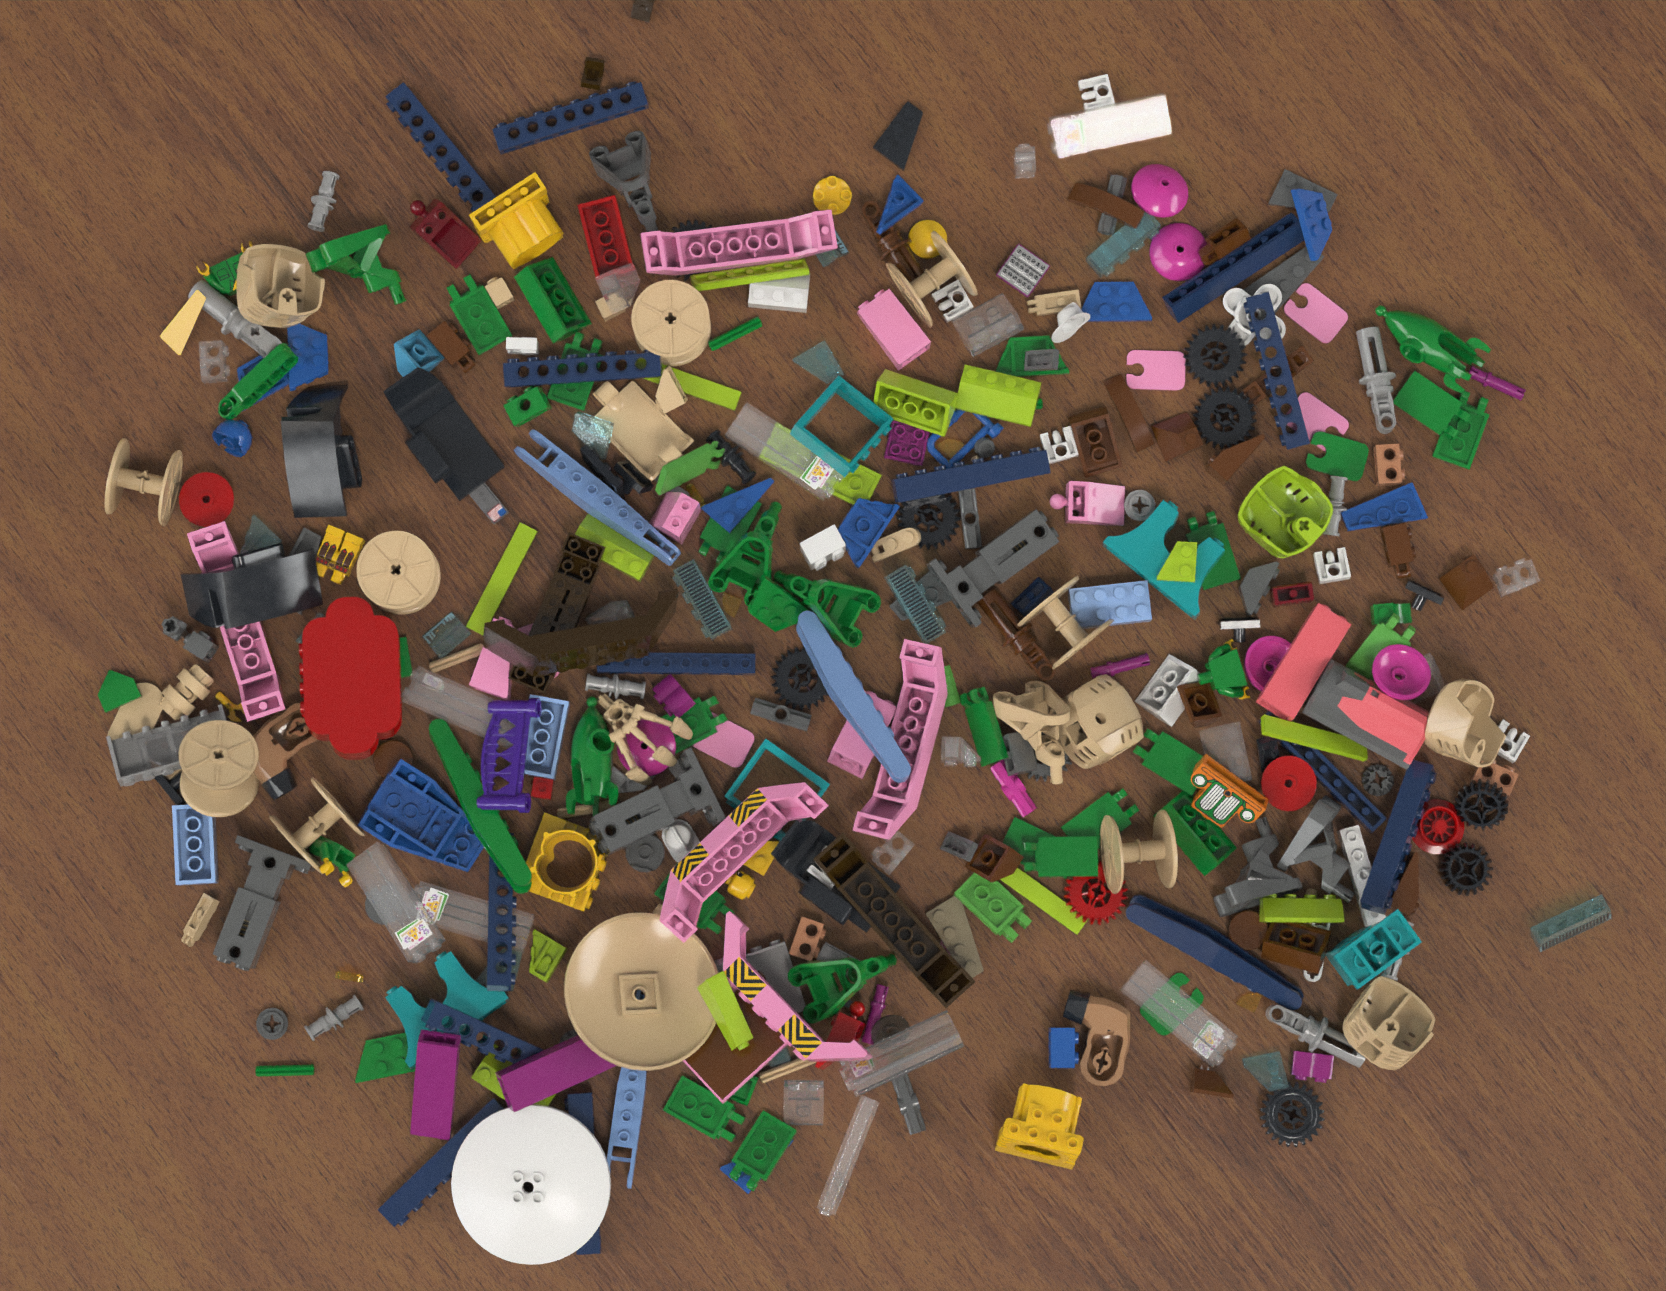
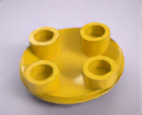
(832, 194)
(921, 238)

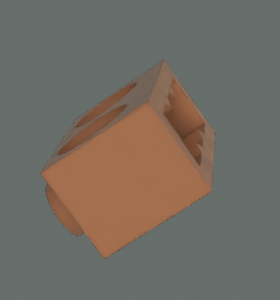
(1382, 464)
(1496, 772)
(801, 937)

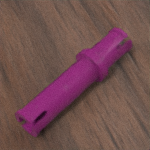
(1494, 382)
(1113, 668)
(877, 1007)

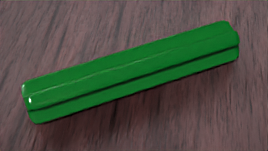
(735, 333)
(285, 1070)

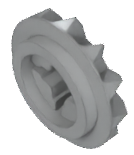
(1145, 498)

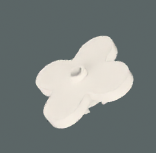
(1233, 303)

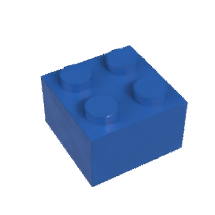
(1062, 1047)

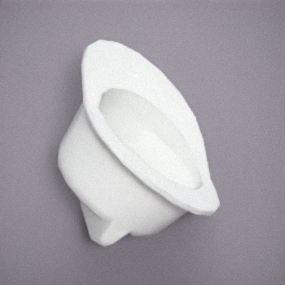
(1069, 321)
(679, 839)

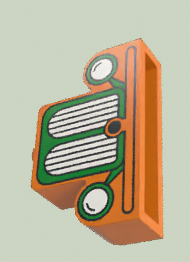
(1224, 794)

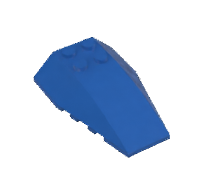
(420, 819)

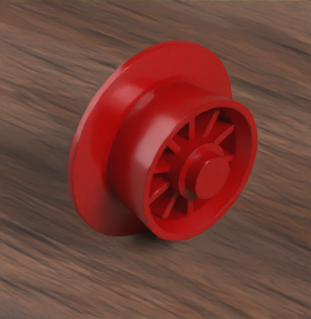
(206, 499)
(1289, 783)
(1439, 827)

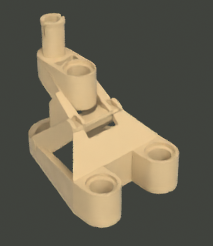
(1031, 716)

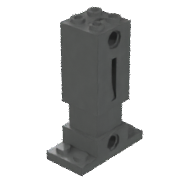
(995, 563)
(657, 808)
(255, 904)

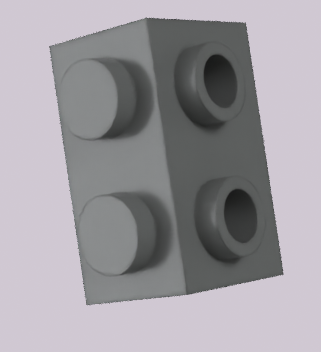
(200, 645)
(1020, 755)

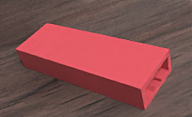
(1303, 662)

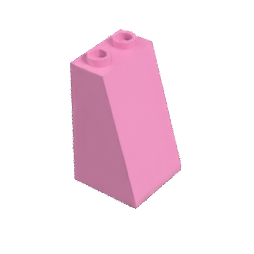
(893, 328)
(676, 516)
(493, 672)
(850, 750)

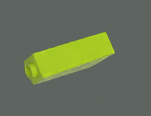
(726, 1010)

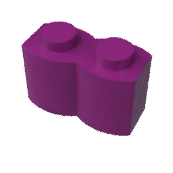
(673, 696)
(1312, 1065)

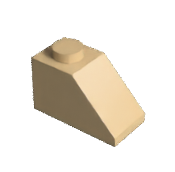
(669, 392)

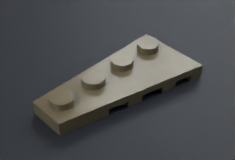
(955, 933)

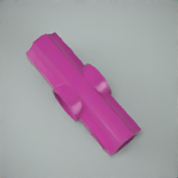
(1013, 789)

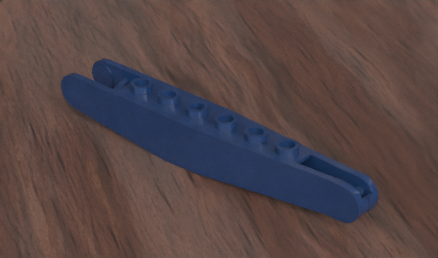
(1213, 950)

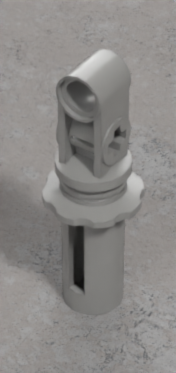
(230, 317)
(1377, 384)
(1312, 1032)

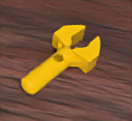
(230, 706)

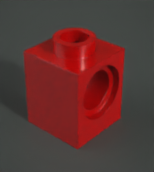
(542, 788)

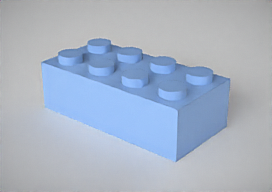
(1121, 602)
(546, 738)
(194, 847)

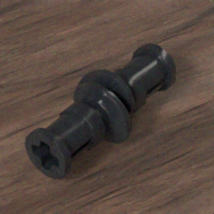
(732, 458)

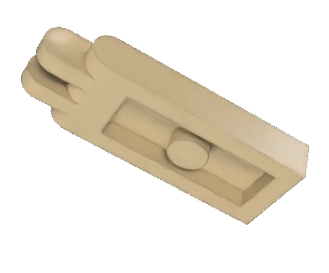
(1053, 302)
(199, 919)

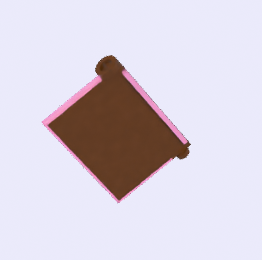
(728, 1070)

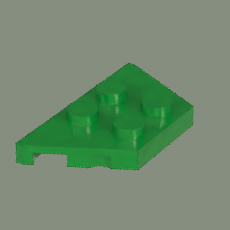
(1013, 358)
(775, 605)
(383, 1058)

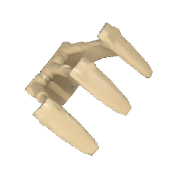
(628, 722)

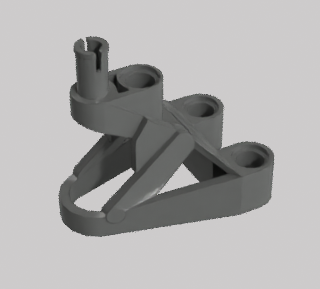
(623, 165)
(1321, 854)
(1257, 877)

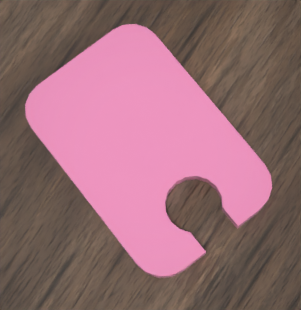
(1320, 316)
(1161, 370)
(1318, 417)
(728, 744)

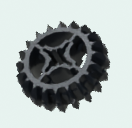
(1496, 801)
(1460, 861)

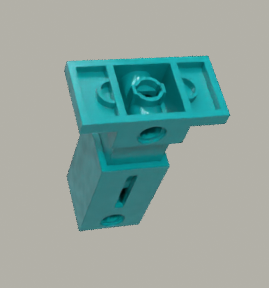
(1372, 949)

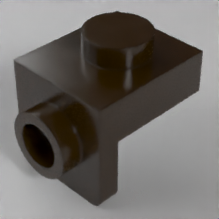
(642, 10)
(593, 73)

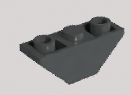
(1256, 585)

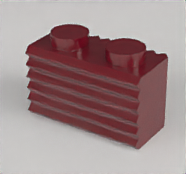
(1292, 594)

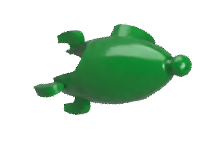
(1432, 343)
(591, 762)

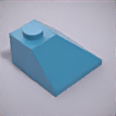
(416, 352)

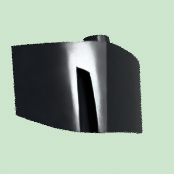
(442, 433)
(318, 454)
(254, 589)
(796, 854)

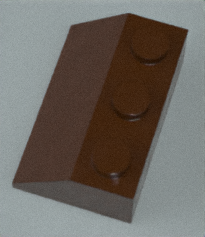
(1296, 945)

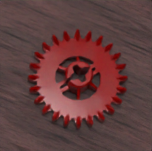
(1087, 910)

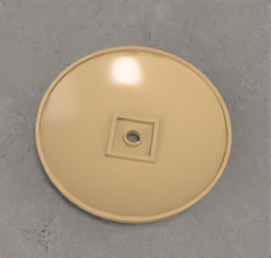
(641, 955)

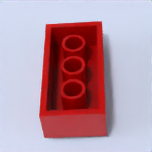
(605, 234)

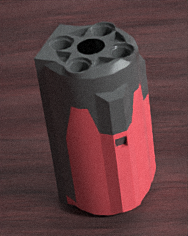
(1366, 714)

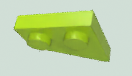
(1180, 564)
(545, 956)

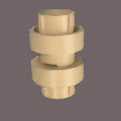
(179, 703)

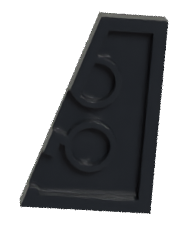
(898, 138)
(602, 469)

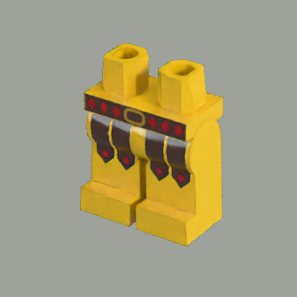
(337, 559)

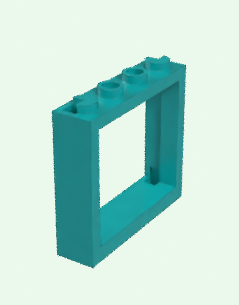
(859, 402)
(767, 745)

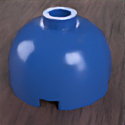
(234, 436)

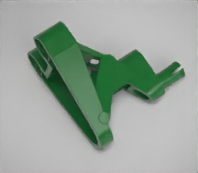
(365, 263)
(740, 571)
(845, 609)
(824, 987)

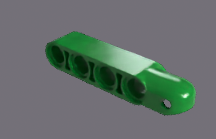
(258, 381)

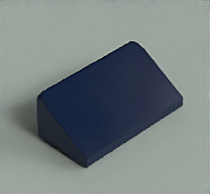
(1032, 596)

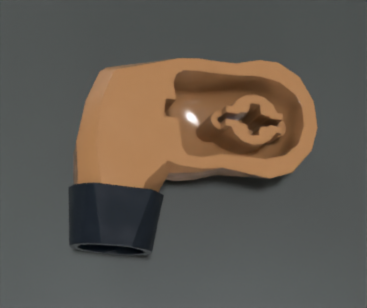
(276, 743)
(1106, 1037)

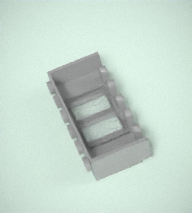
(154, 750)

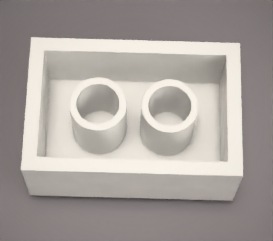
(823, 547)

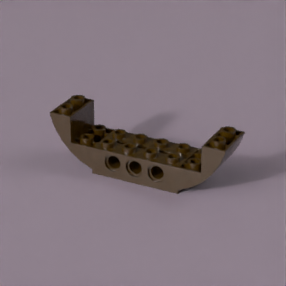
(564, 598)

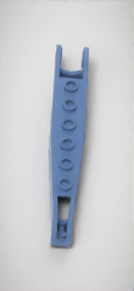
(596, 498)
(850, 696)
(628, 1114)

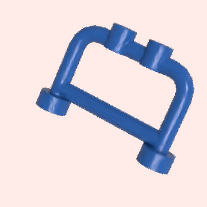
(989, 428)

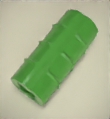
(953, 695)

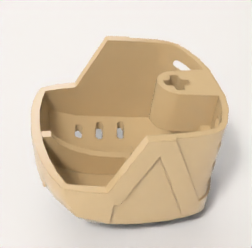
(267, 277)
(1117, 717)
(1462, 724)
(1387, 1024)

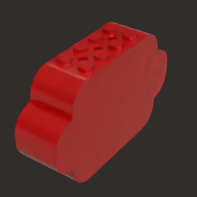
(351, 678)

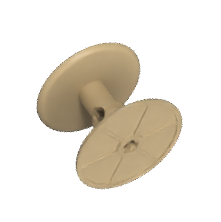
(932, 278)
(668, 303)
(122, 477)
(382, 561)
(1065, 622)
(218, 768)
(316, 825)
(1161, 849)

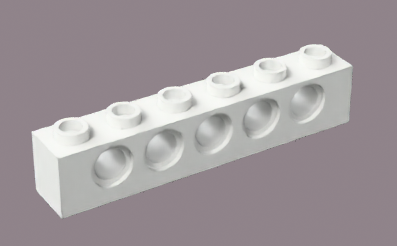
(1359, 869)

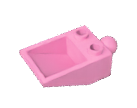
(1095, 505)

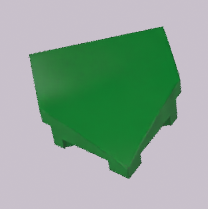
(117, 691)

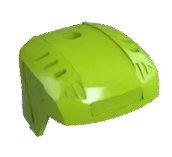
(1275, 508)

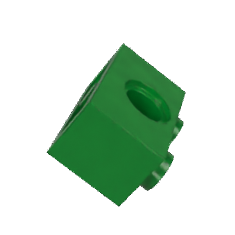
(538, 401)

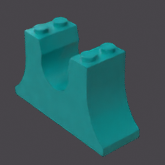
(1146, 554)
(462, 994)

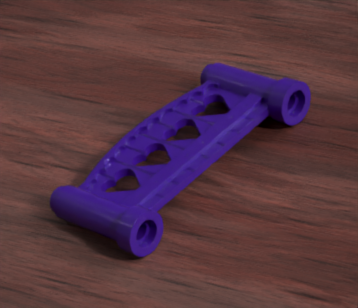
(511, 795)

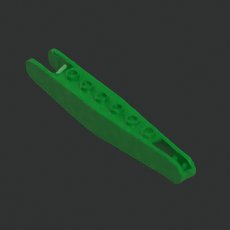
(486, 824)

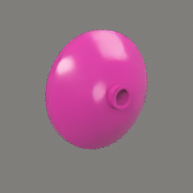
(1154, 196)
(1171, 263)
(1263, 652)
(1407, 665)
(660, 736)

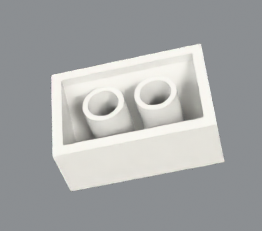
(781, 294)
(1161, 693)

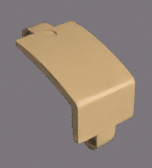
(641, 428)

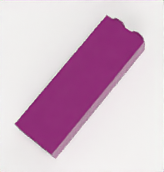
(549, 1072)
(435, 1084)

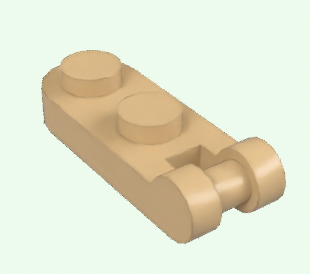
(896, 543)

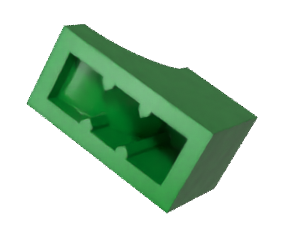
(1383, 612)

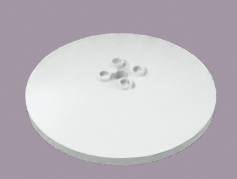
(560, 1162)

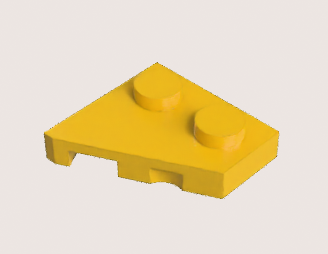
(762, 858)

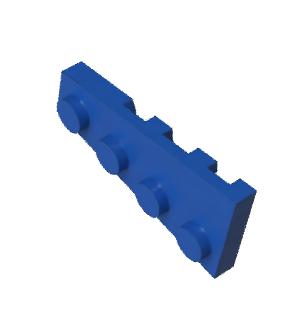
(1390, 508)

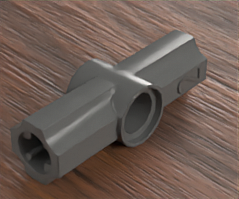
(1116, 187)
(971, 532)
(174, 628)
(768, 710)
(908, 1104)

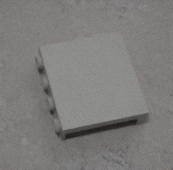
(775, 965)

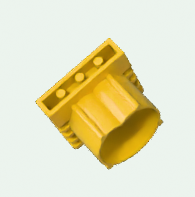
(519, 222)
(551, 832)
(1043, 1127)

